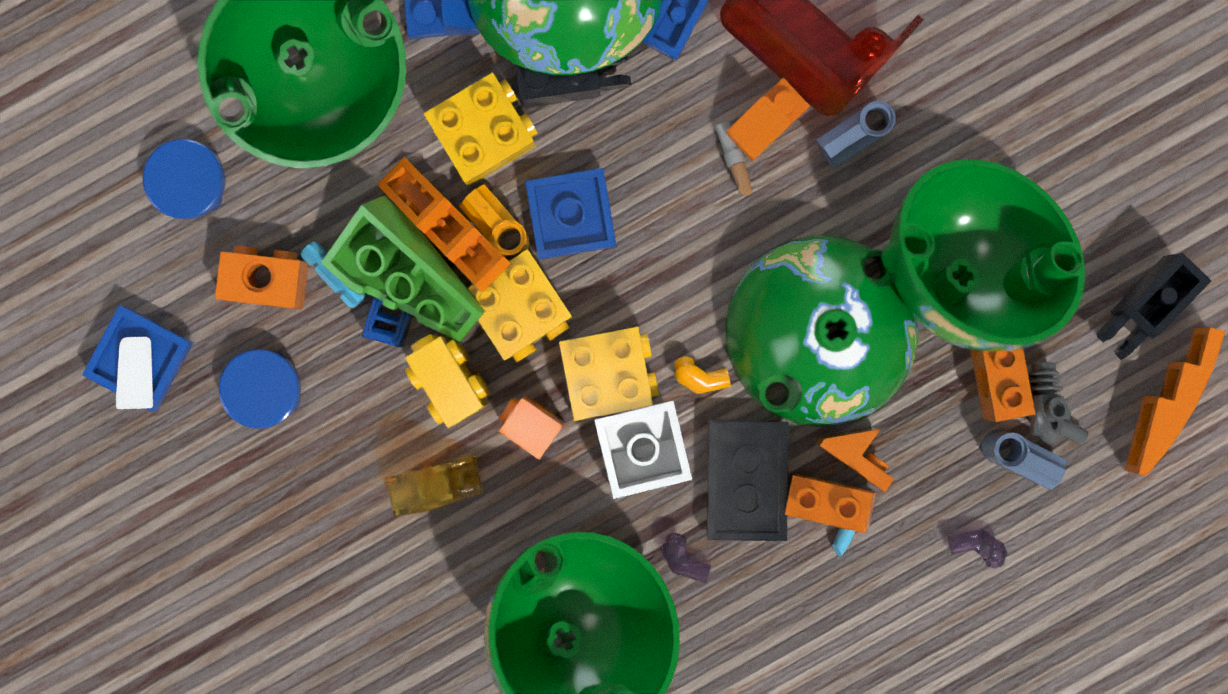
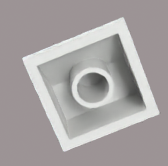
(643, 449)

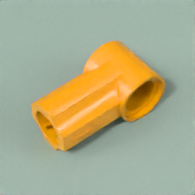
(493, 220)

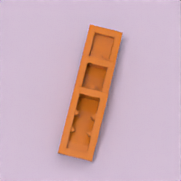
(443, 224)
(1165, 416)

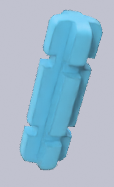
(313, 255)

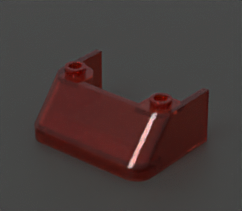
(811, 49)

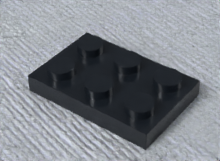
(747, 480)

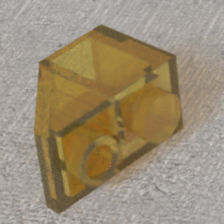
(434, 485)

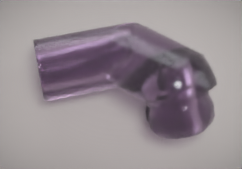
(981, 542)
(680, 561)

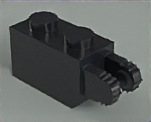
(548, 89)
(1154, 302)

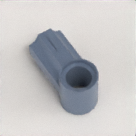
(854, 134)
(1025, 458)

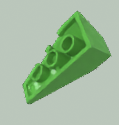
(397, 264)

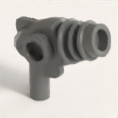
(1051, 410)

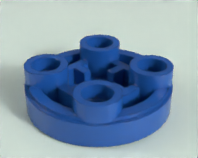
(184, 179)
(260, 388)

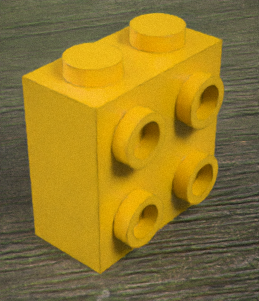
(482, 128)
(521, 308)
(442, 372)
(608, 373)

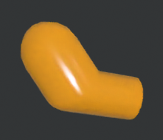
(698, 380)

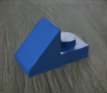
(438, 18)

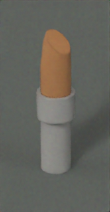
(734, 159)

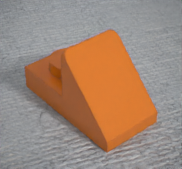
(767, 119)
(849, 448)

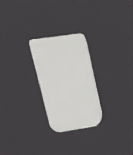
(134, 374)

